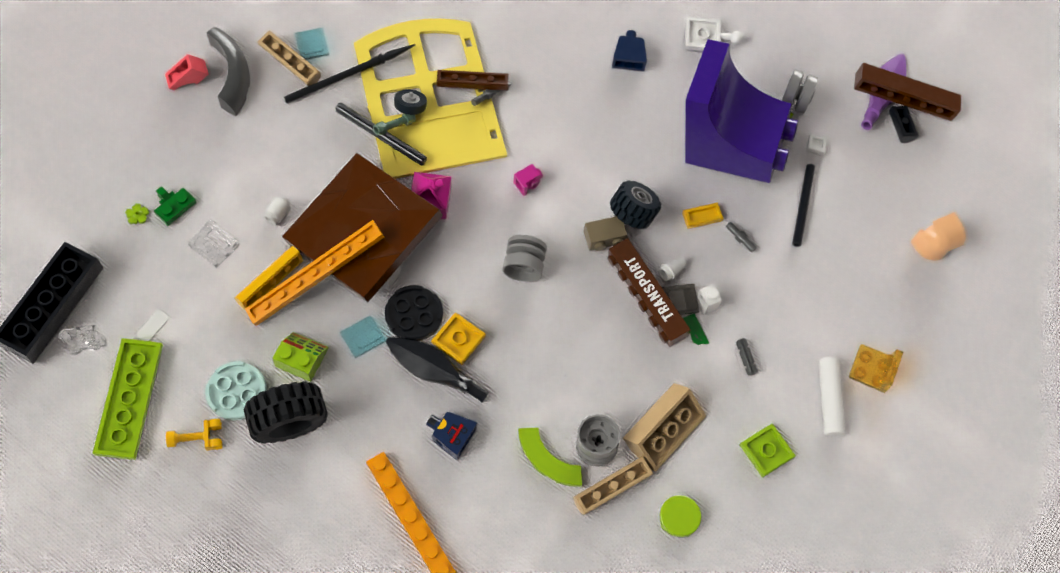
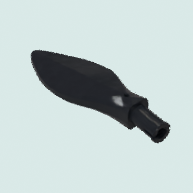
(432, 366)

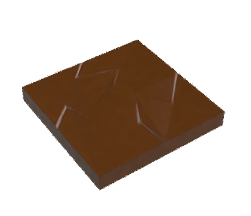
(350, 202)

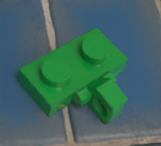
(173, 204)

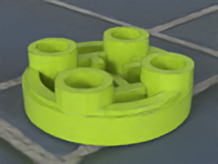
(680, 516)

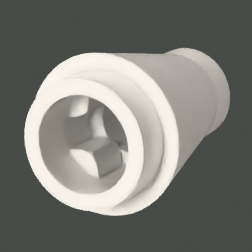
(671, 269)

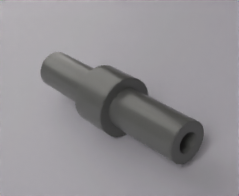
(741, 236)

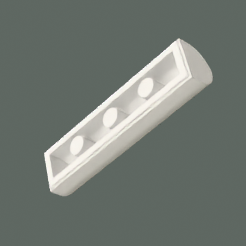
(831, 397)

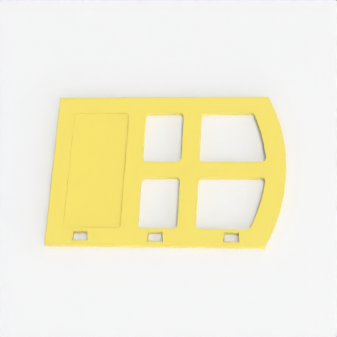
(444, 134)

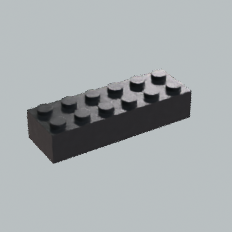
(48, 302)

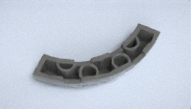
(238, 79)

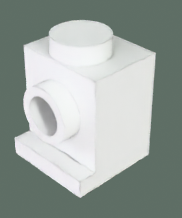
(711, 297)

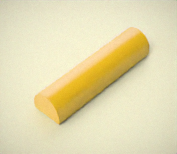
(269, 277)

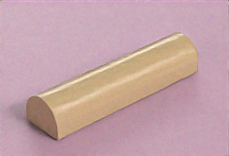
(289, 58)
(612, 485)

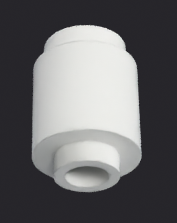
(276, 210)

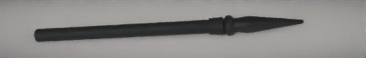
(378, 60)

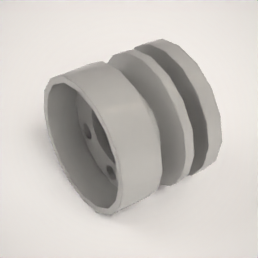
(524, 258)
(598, 429)

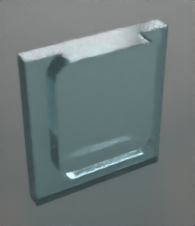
(312, 43)
(362, 336)

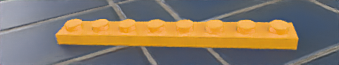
(314, 273)
(409, 515)

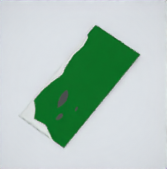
(696, 332)

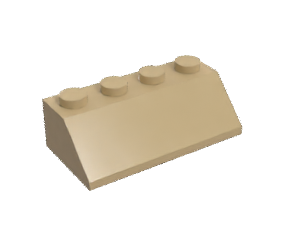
(665, 426)

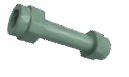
(381, 127)

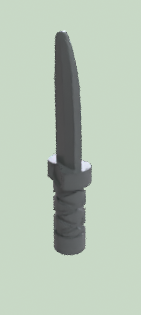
(487, 94)

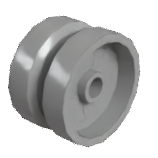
(799, 91)

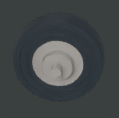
(410, 102)

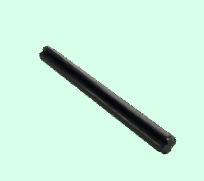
(387, 138)

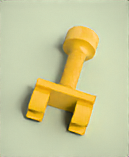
(173, 438)

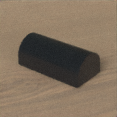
(903, 123)

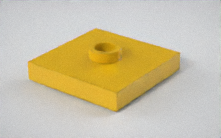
(458, 338)

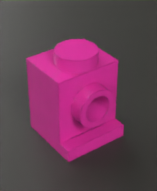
(527, 178)

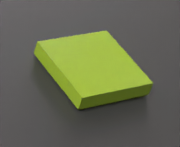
(767, 450)

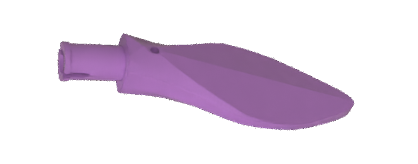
(876, 104)

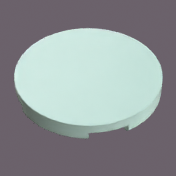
(232, 387)

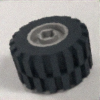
(635, 204)

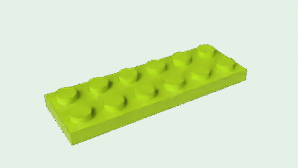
(128, 399)

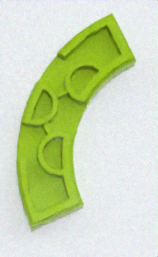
(545, 462)

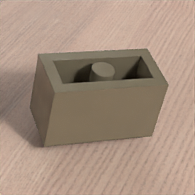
(604, 233)

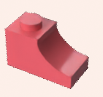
(186, 71)

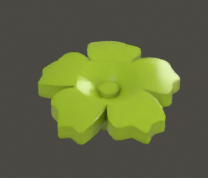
(137, 214)

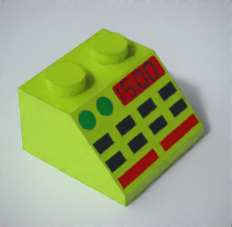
(299, 356)

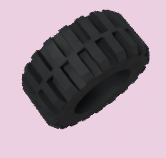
(285, 412)

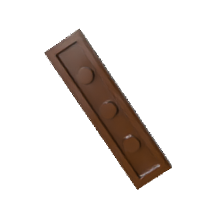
(472, 80)

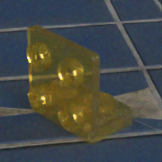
(875, 367)

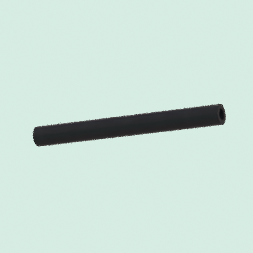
(803, 205)

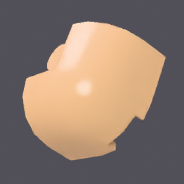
(940, 237)

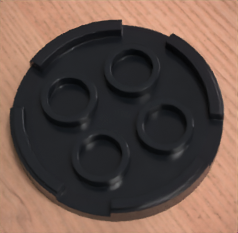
(413, 313)

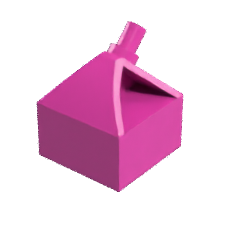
(434, 189)

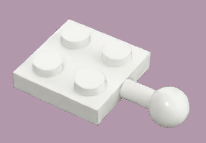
(700, 29)

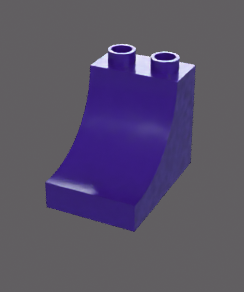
(732, 122)

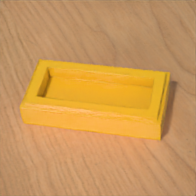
(702, 215)

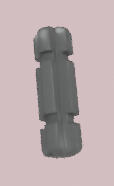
(746, 356)

